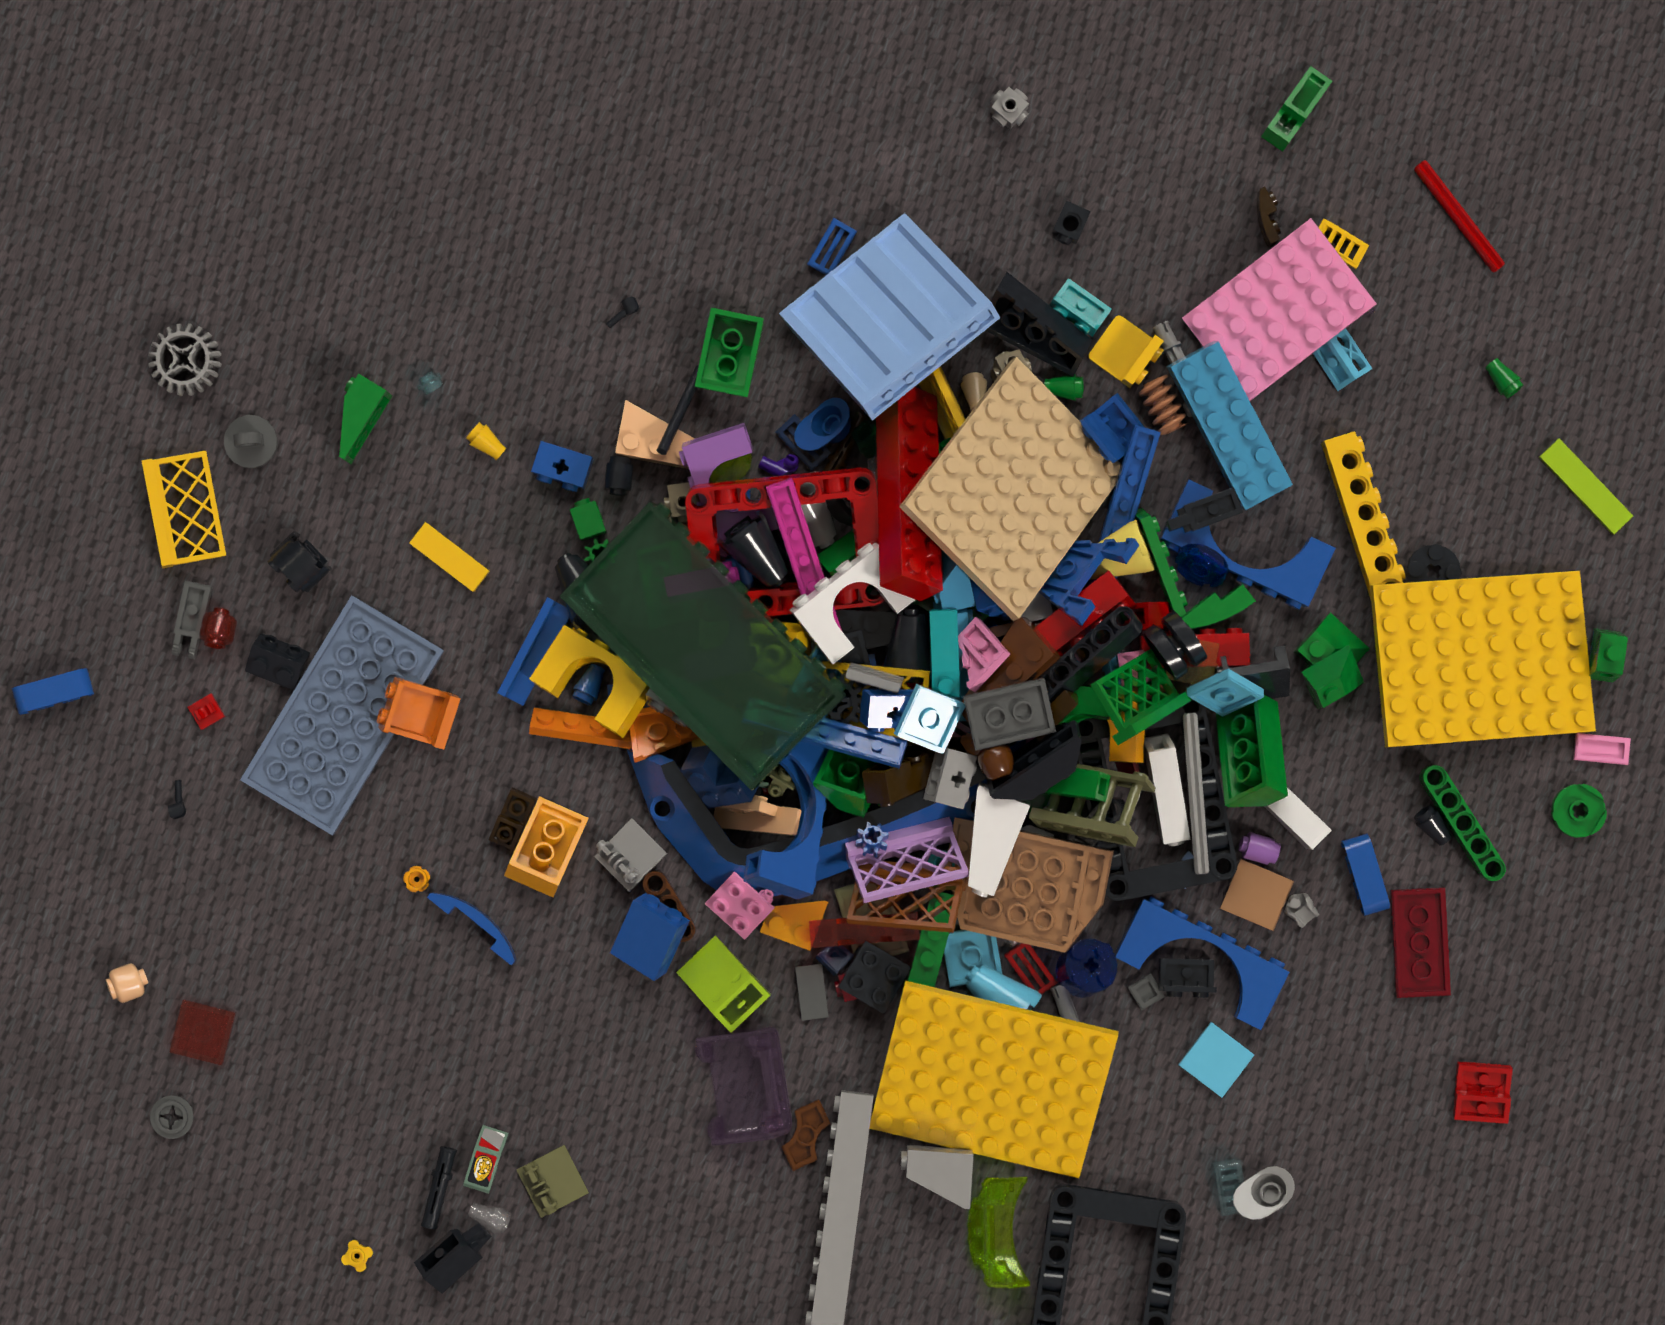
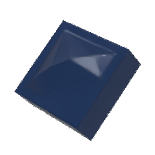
(834, 958)

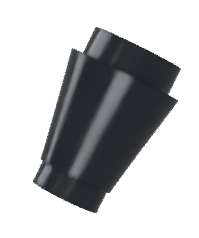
(1433, 825)

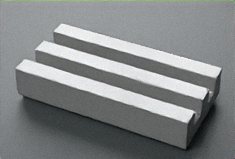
(874, 677)

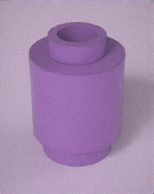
(1259, 848)

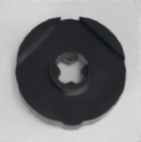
(1433, 555)

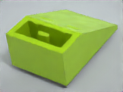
(723, 984)

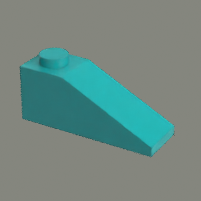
(944, 652)

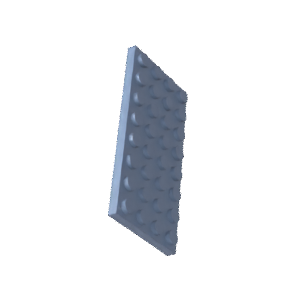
(329, 727)

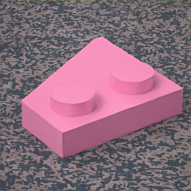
(980, 653)

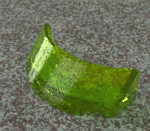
(992, 1232)

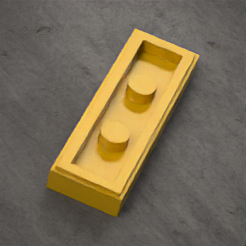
(449, 557)

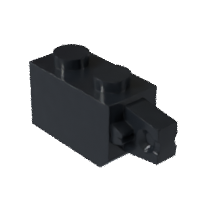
(452, 1256)

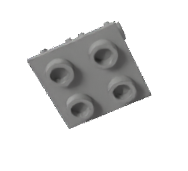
(629, 854)

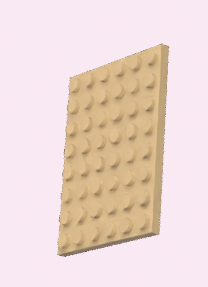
(1012, 489)

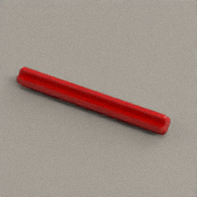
(1459, 216)

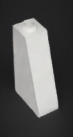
(1168, 795)
(1299, 820)
(994, 836)

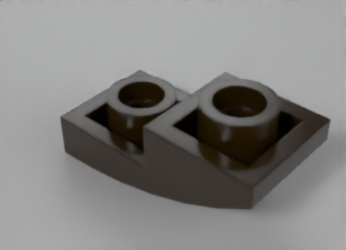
(1266, 207)
(512, 819)

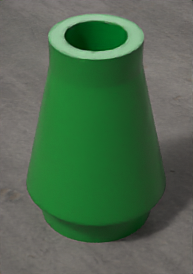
(1505, 379)
(1066, 386)

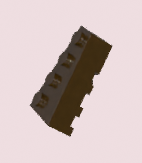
(889, 784)

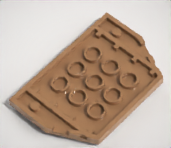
(1043, 894)

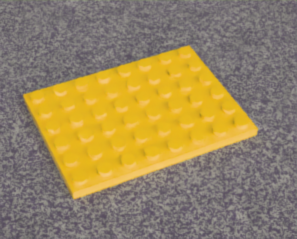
(1482, 658)
(993, 1079)

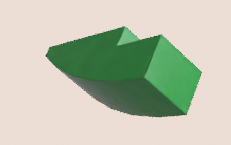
(1296, 108)
(1214, 609)

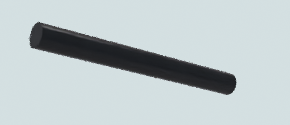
(678, 415)

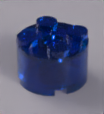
(1083, 981)

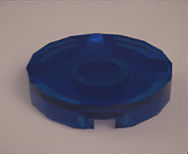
(1201, 565)

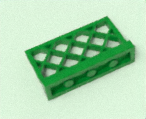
(1139, 719)

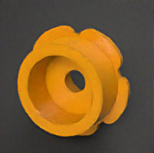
(411, 884)

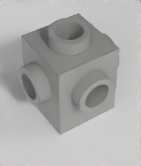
(1005, 116)

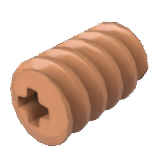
(1162, 405)

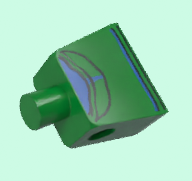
(1607, 655)

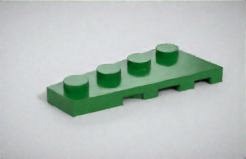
(1159, 550)

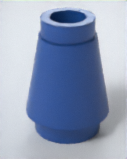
(589, 684)

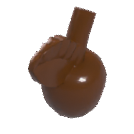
(993, 761)

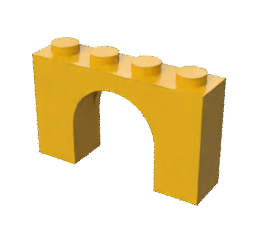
(574, 650)

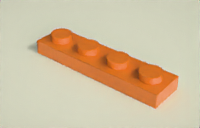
(575, 728)

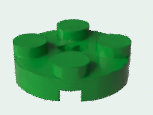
(1593, 806)

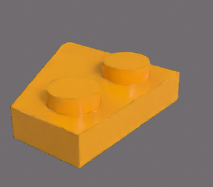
(791, 922)

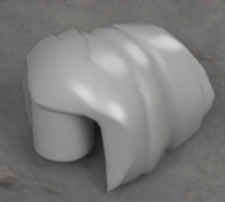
(1301, 909)

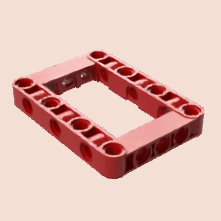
(828, 485)

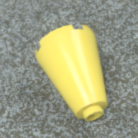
(1139, 562)

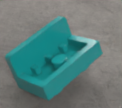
(1080, 307)

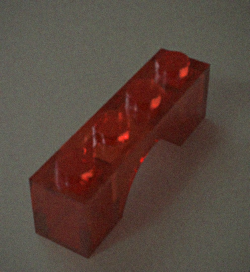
(838, 932)

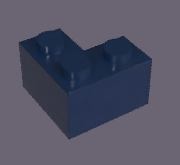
(714, 779)

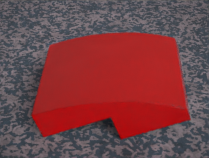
(1482, 1092)

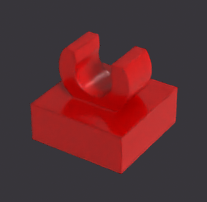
(206, 711)

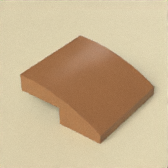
(1257, 895)

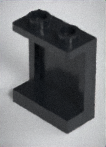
(1271, 676)

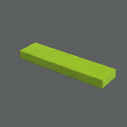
(1585, 486)

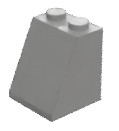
(941, 1171)

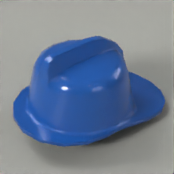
(824, 425)

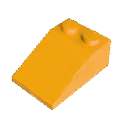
(546, 846)

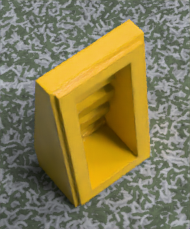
(1344, 235)

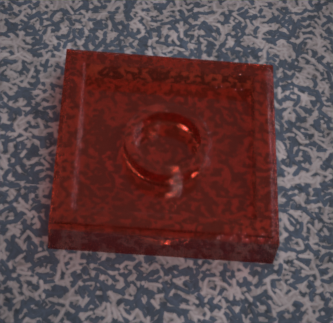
(202, 1032)

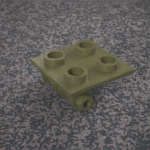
(552, 1181)

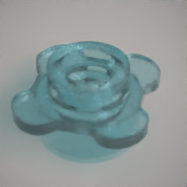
(430, 382)

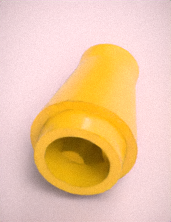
(484, 440)

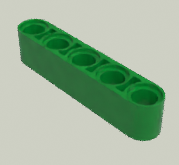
(1473, 829)

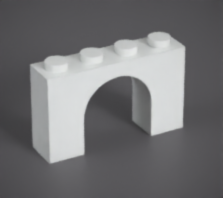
(816, 609)

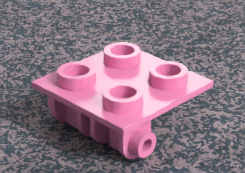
(741, 905)

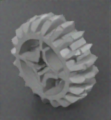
(193, 350)

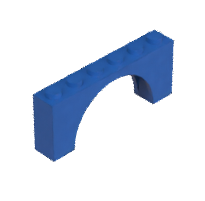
(1293, 580)
(795, 867)
(1258, 978)

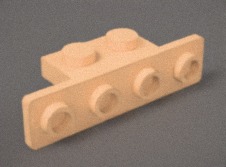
(759, 817)

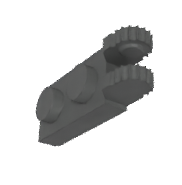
(192, 607)

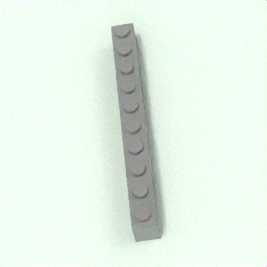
(841, 1209)

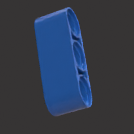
(52, 690)
(1366, 873)

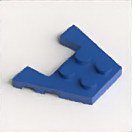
(1076, 570)

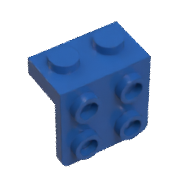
(1111, 427)

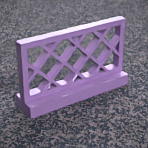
(901, 844)

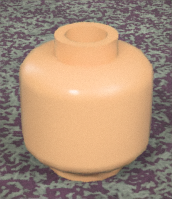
(126, 983)

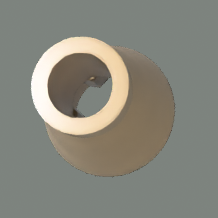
(974, 388)

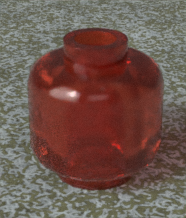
(218, 628)

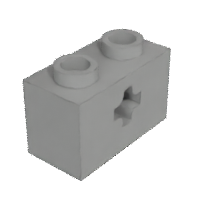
(939, 784)

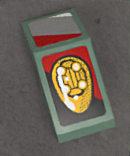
(485, 1159)

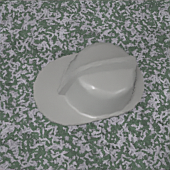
(1264, 1193)

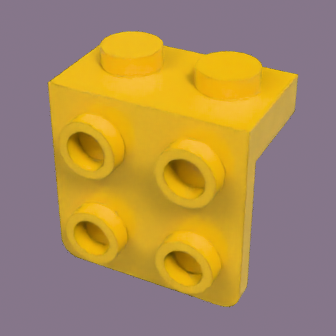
(1125, 351)

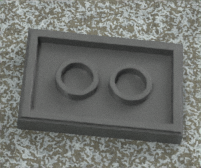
(1009, 714)

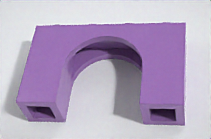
(708, 452)

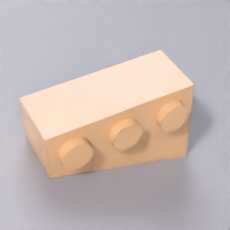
(641, 435)

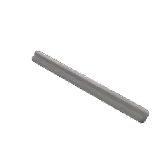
(1196, 796)

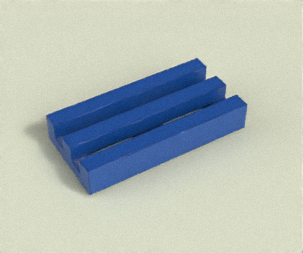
(843, 227)

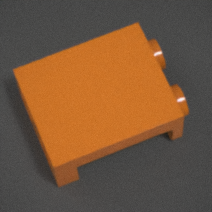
(418, 712)

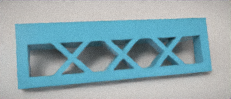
(1337, 360)

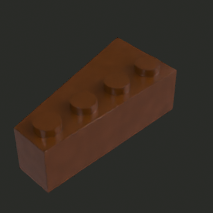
(1027, 660)

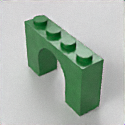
(1084, 782)

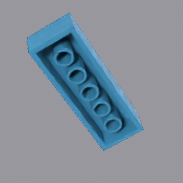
(1229, 424)

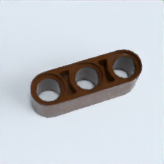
(668, 892)

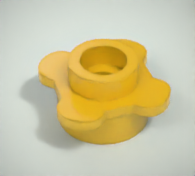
(359, 1263)

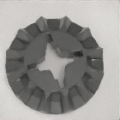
(162, 1125)

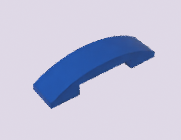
(501, 946)

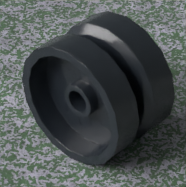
(1178, 642)

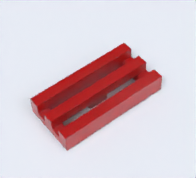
(1017, 950)

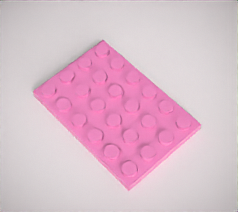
(1281, 308)

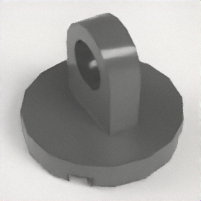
(250, 441)

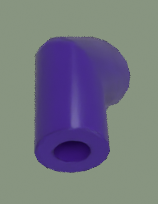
(782, 467)

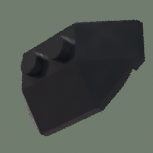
(1040, 764)

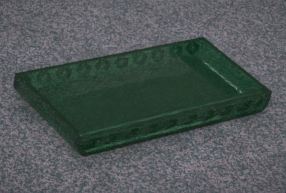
(703, 644)

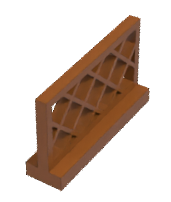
(896, 921)

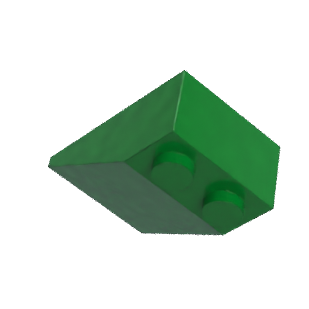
(729, 352)
(361, 411)

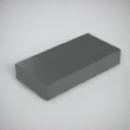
(811, 992)

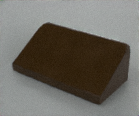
(1061, 708)

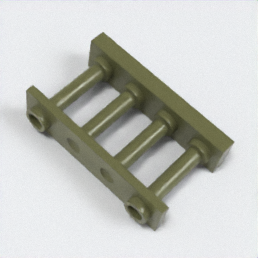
(1097, 826)

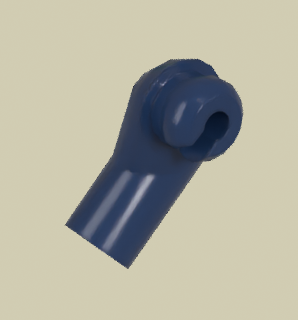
(745, 577)

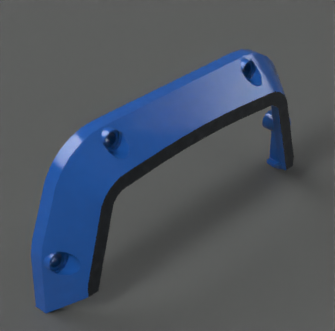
(714, 857)

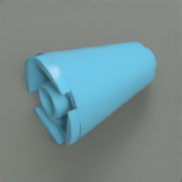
(996, 987)

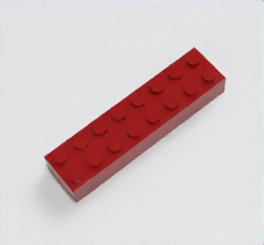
(905, 450)

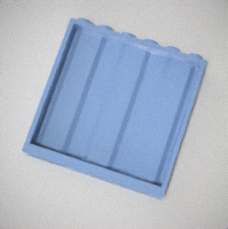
(889, 316)

